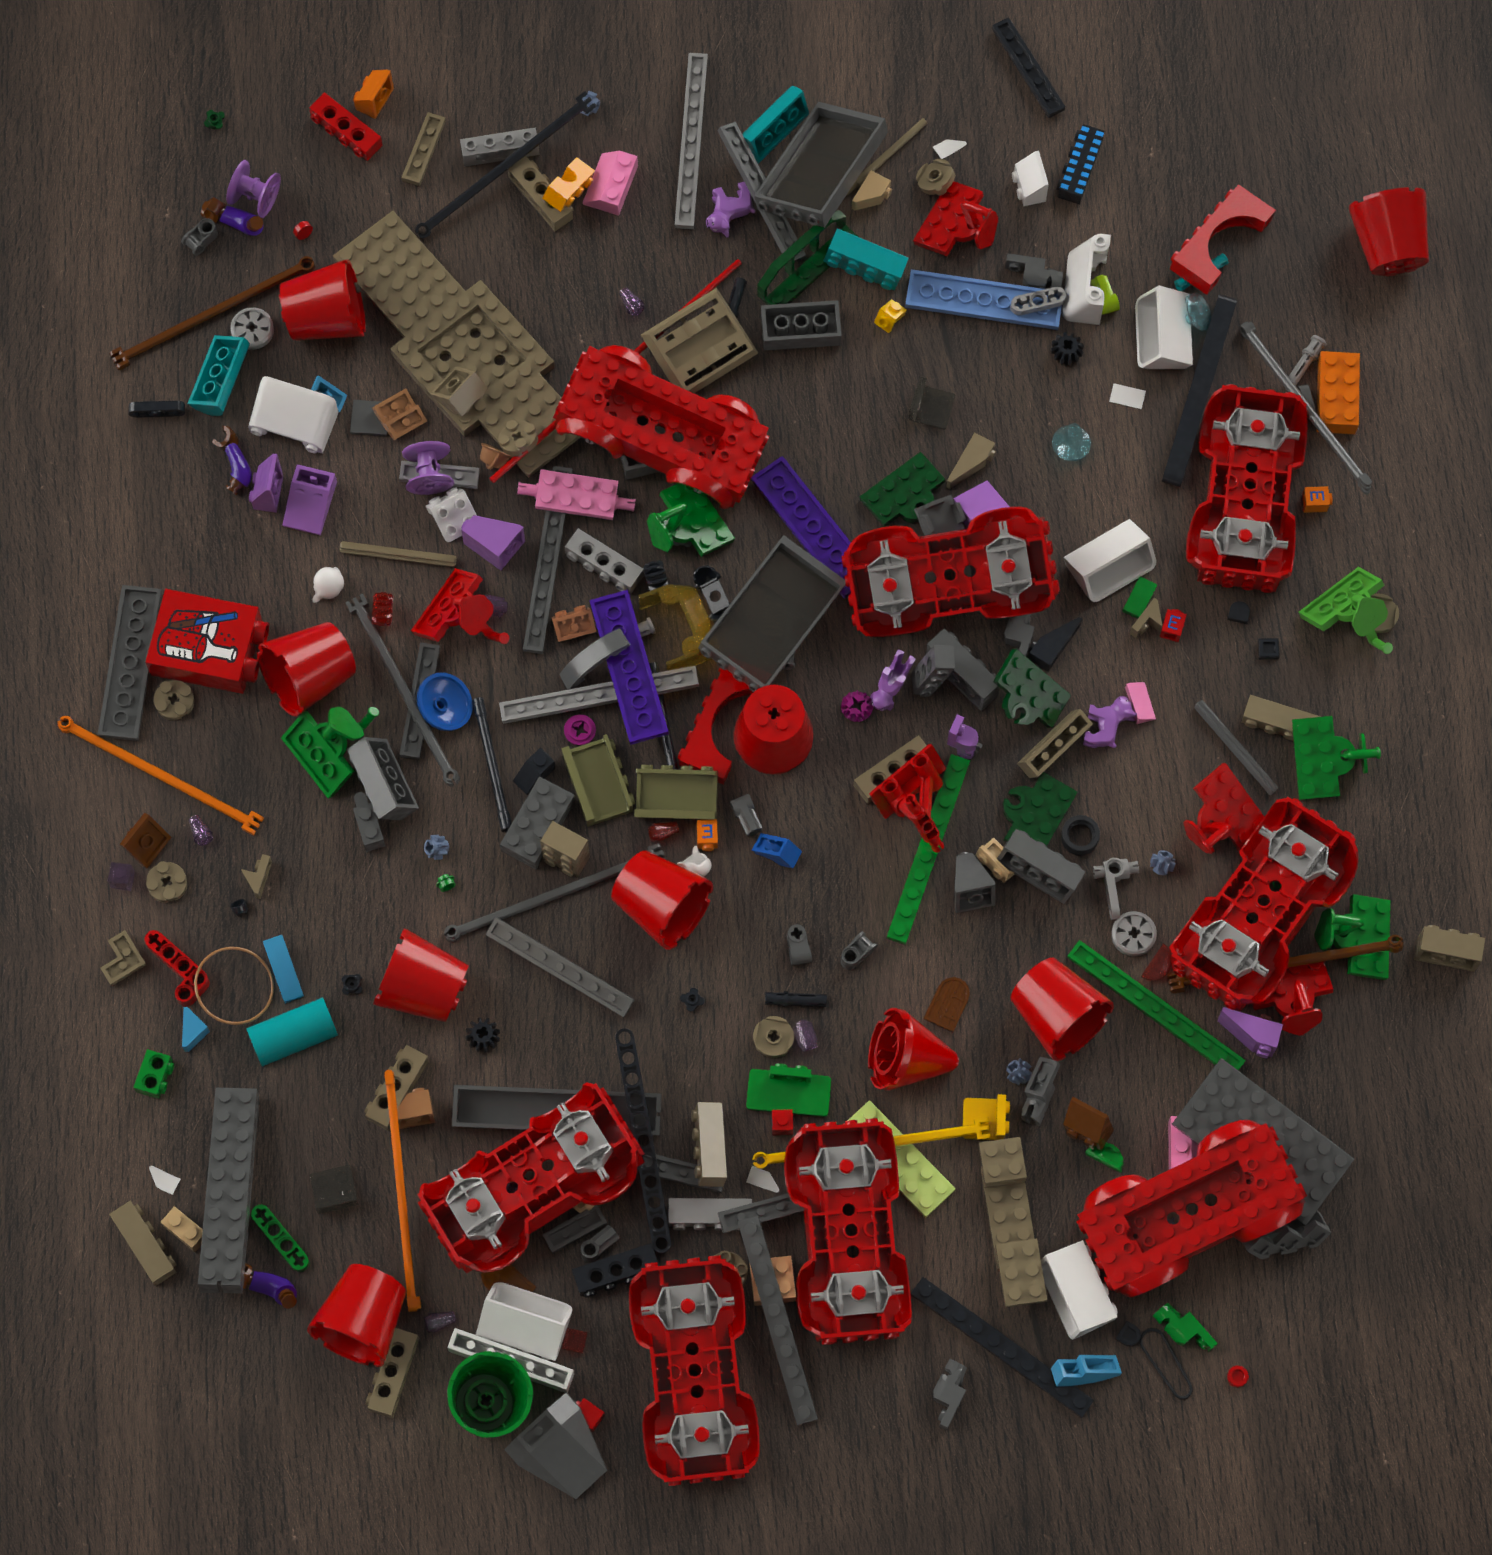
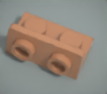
(574, 623)

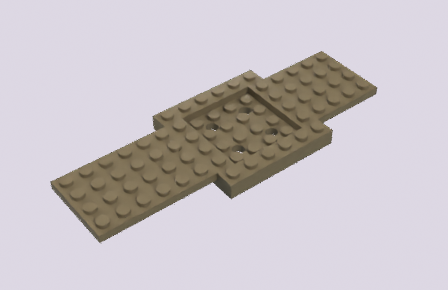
(438, 320)

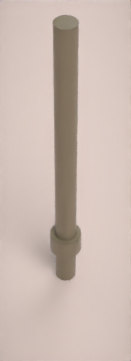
(888, 153)

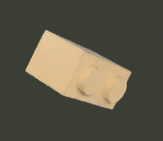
(183, 1228)

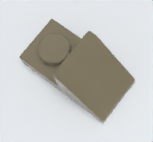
(1150, 616)
(258, 880)

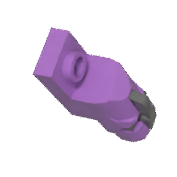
(963, 739)

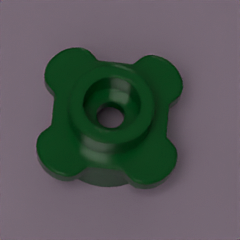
(218, 123)

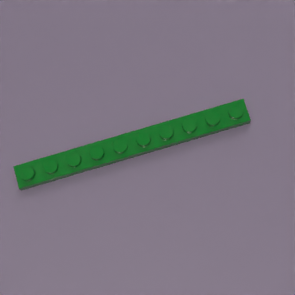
(925, 857)
(1152, 1006)

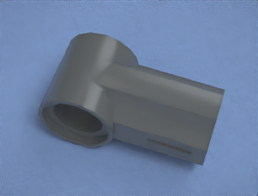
(744, 810)
(600, 1243)

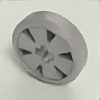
(262, 322)
(1144, 940)

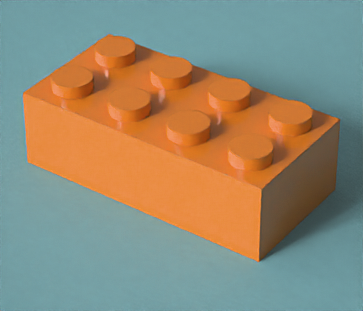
(1338, 391)

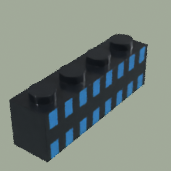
(1081, 163)

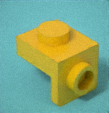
(889, 315)

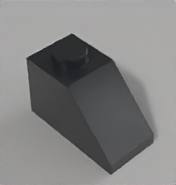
(537, 766)

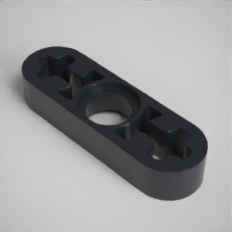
(156, 409)

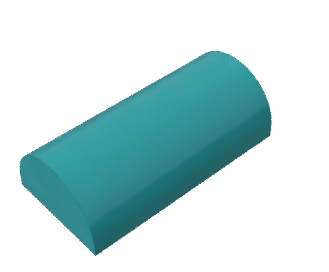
(776, 123)
(218, 374)
(292, 1031)

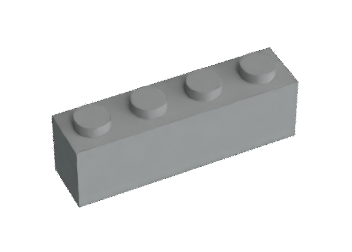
(700, 1212)

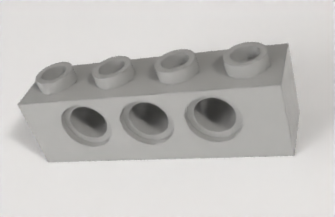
(495, 146)
(582, 541)

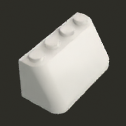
(1162, 330)
(1111, 560)
(1077, 1289)
(524, 1320)

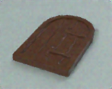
(948, 1003)
(509, 1276)

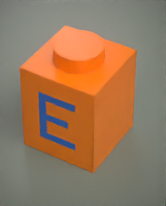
(1316, 499)
(707, 834)

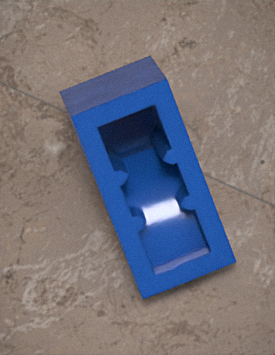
(777, 849)

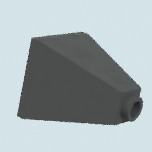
(972, 884)

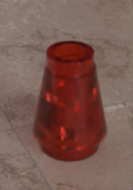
(662, 831)

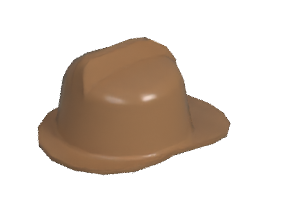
(493, 456)

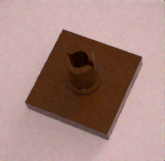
(145, 840)

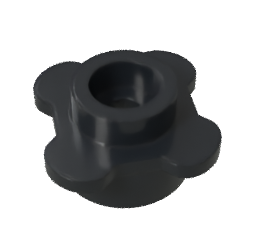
(356, 988)
(692, 1005)

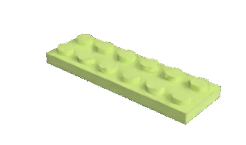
(917, 1176)

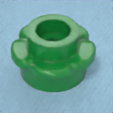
(445, 882)

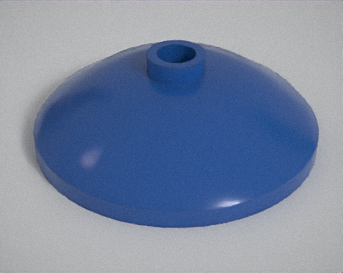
(450, 695)

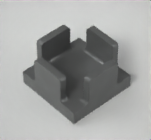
(940, 516)

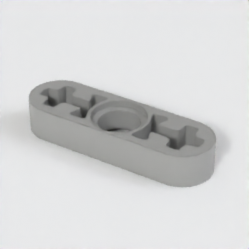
(1053, 302)

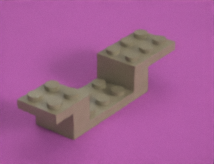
(1011, 1223)

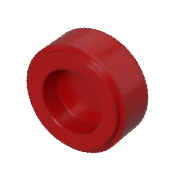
(302, 230)
(1237, 1376)

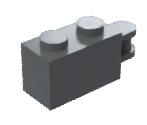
(368, 823)

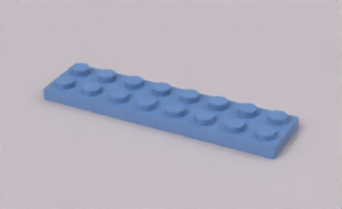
(976, 299)

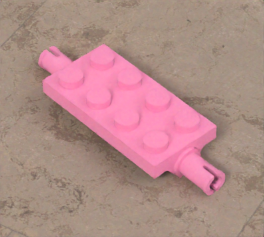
(576, 495)

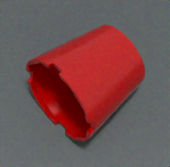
(1393, 230)
(323, 304)
(306, 665)
(777, 743)
(662, 897)
(421, 979)
(1060, 1007)
(360, 1315)

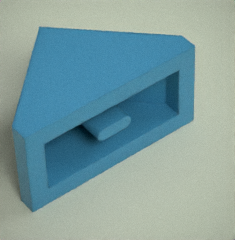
(322, 386)
(193, 1030)

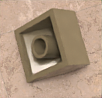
(459, 390)

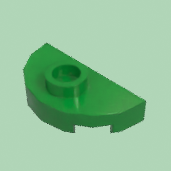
(1109, 1156)

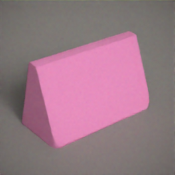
(1140, 702)

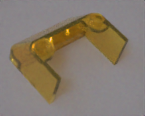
(695, 615)

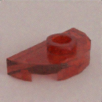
(1159, 966)

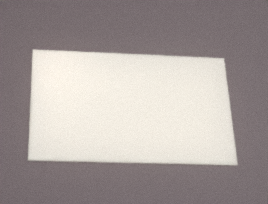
(1127, 396)

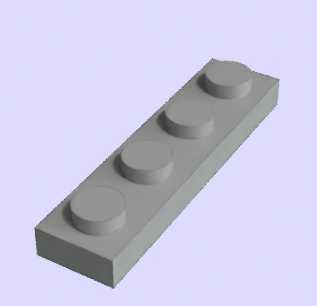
(463, 476)

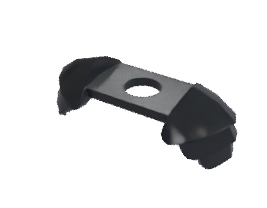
(708, 581)

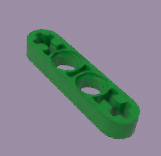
(278, 1239)

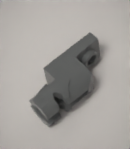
(1034, 271)
(1019, 633)
(1039, 1090)
(948, 1392)

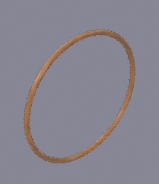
(241, 949)

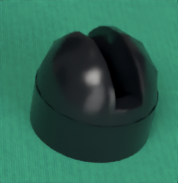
(239, 906)

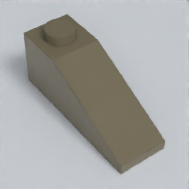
(972, 460)

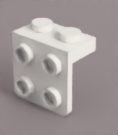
(451, 512)

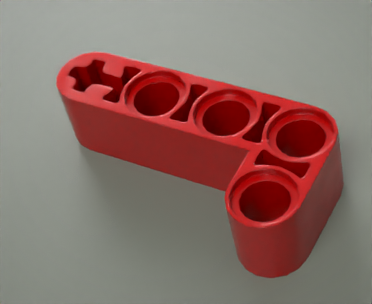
(174, 964)

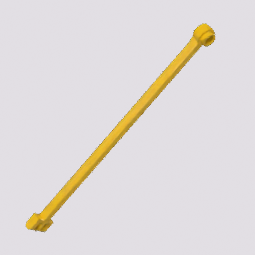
(905, 1139)

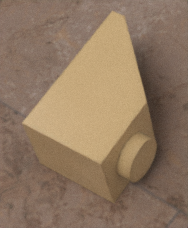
(872, 191)

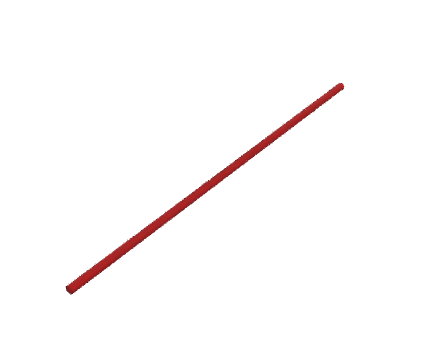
(639, 349)

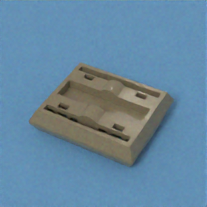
(699, 342)

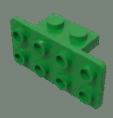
(789, 1089)

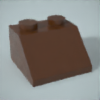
(1087, 1124)

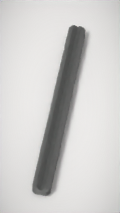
(1236, 747)

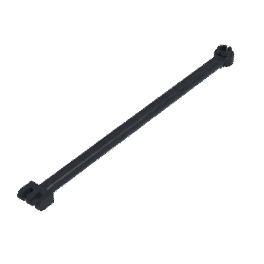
(507, 163)

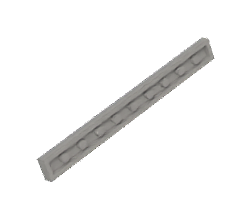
(691, 141)
(589, 696)

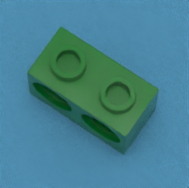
(148, 1073)

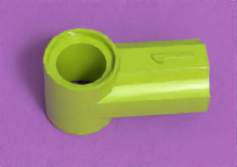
(1111, 300)

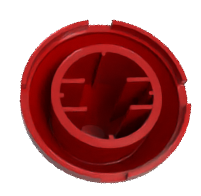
(906, 1052)

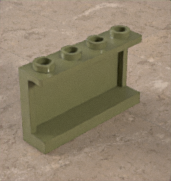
(598, 781)
(676, 792)

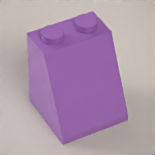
(979, 500)
(493, 539)

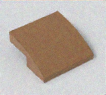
(399, 414)

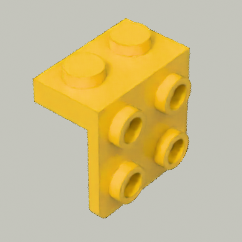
(993, 1109)

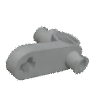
(1125, 869)

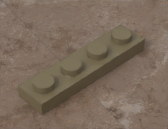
(423, 149)

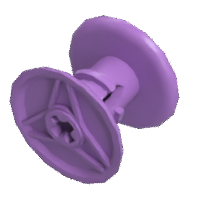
(242, 184)
(429, 479)

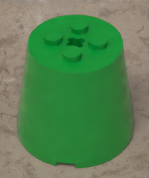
(500, 1380)

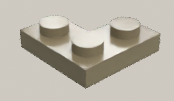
(127, 960)

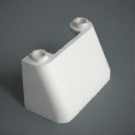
(1083, 301)
(293, 413)

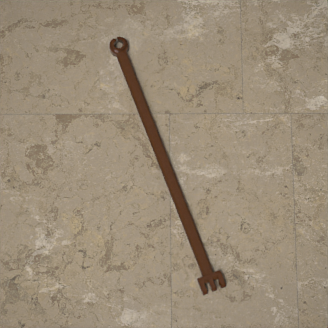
(122, 357)
(1177, 983)

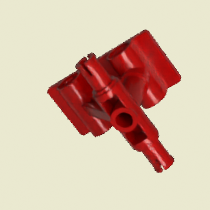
(899, 791)

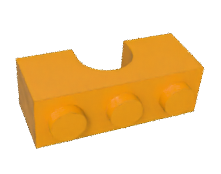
(563, 190)

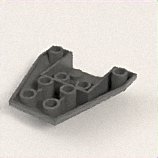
(560, 1448)

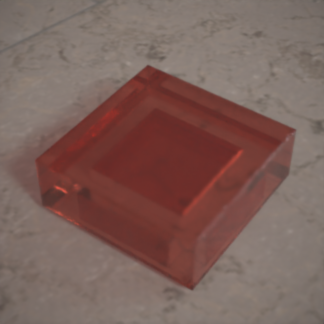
(575, 1340)

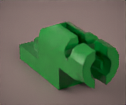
(1184, 1328)

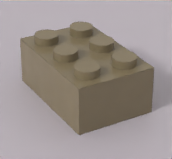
(564, 849)
(1449, 948)

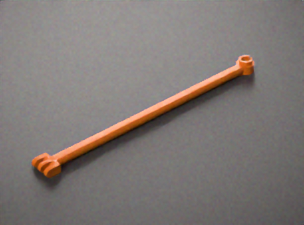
(246, 820)
(413, 1302)

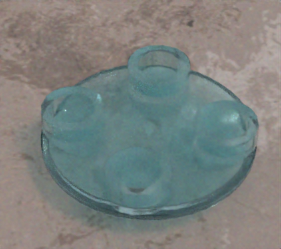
(1198, 311)
(1071, 442)

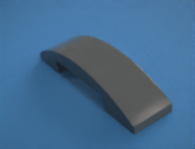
(592, 656)

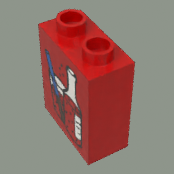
(206, 641)

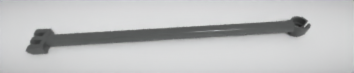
(1364, 482)
(403, 689)
(541, 899)

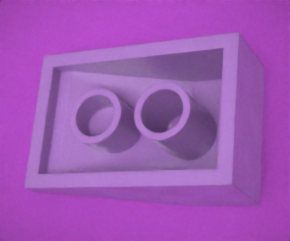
(267, 485)
(1254, 1032)

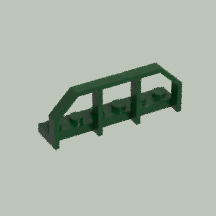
(807, 272)

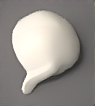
(327, 583)
(697, 863)

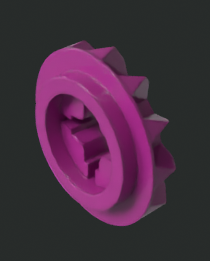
(855, 714)
(575, 722)

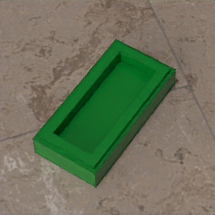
(1139, 597)

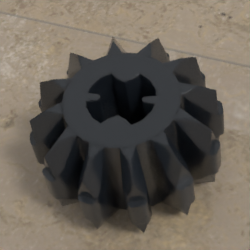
(1068, 342)
(655, 575)
(478, 1029)

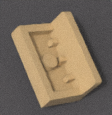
(988, 856)

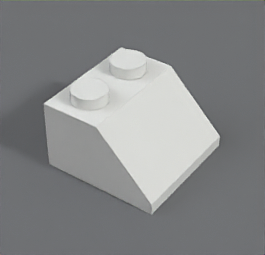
(1031, 180)

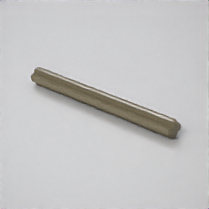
(398, 554)

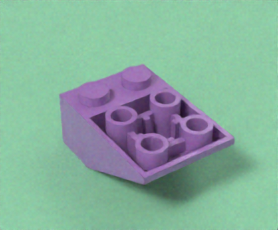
(309, 499)

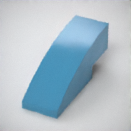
(283, 968)
(1085, 1369)

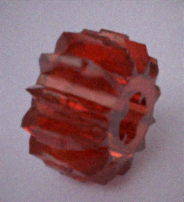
(382, 609)

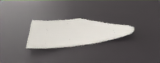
(948, 147)
(762, 1179)
(164, 1180)

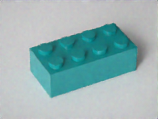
(865, 259)

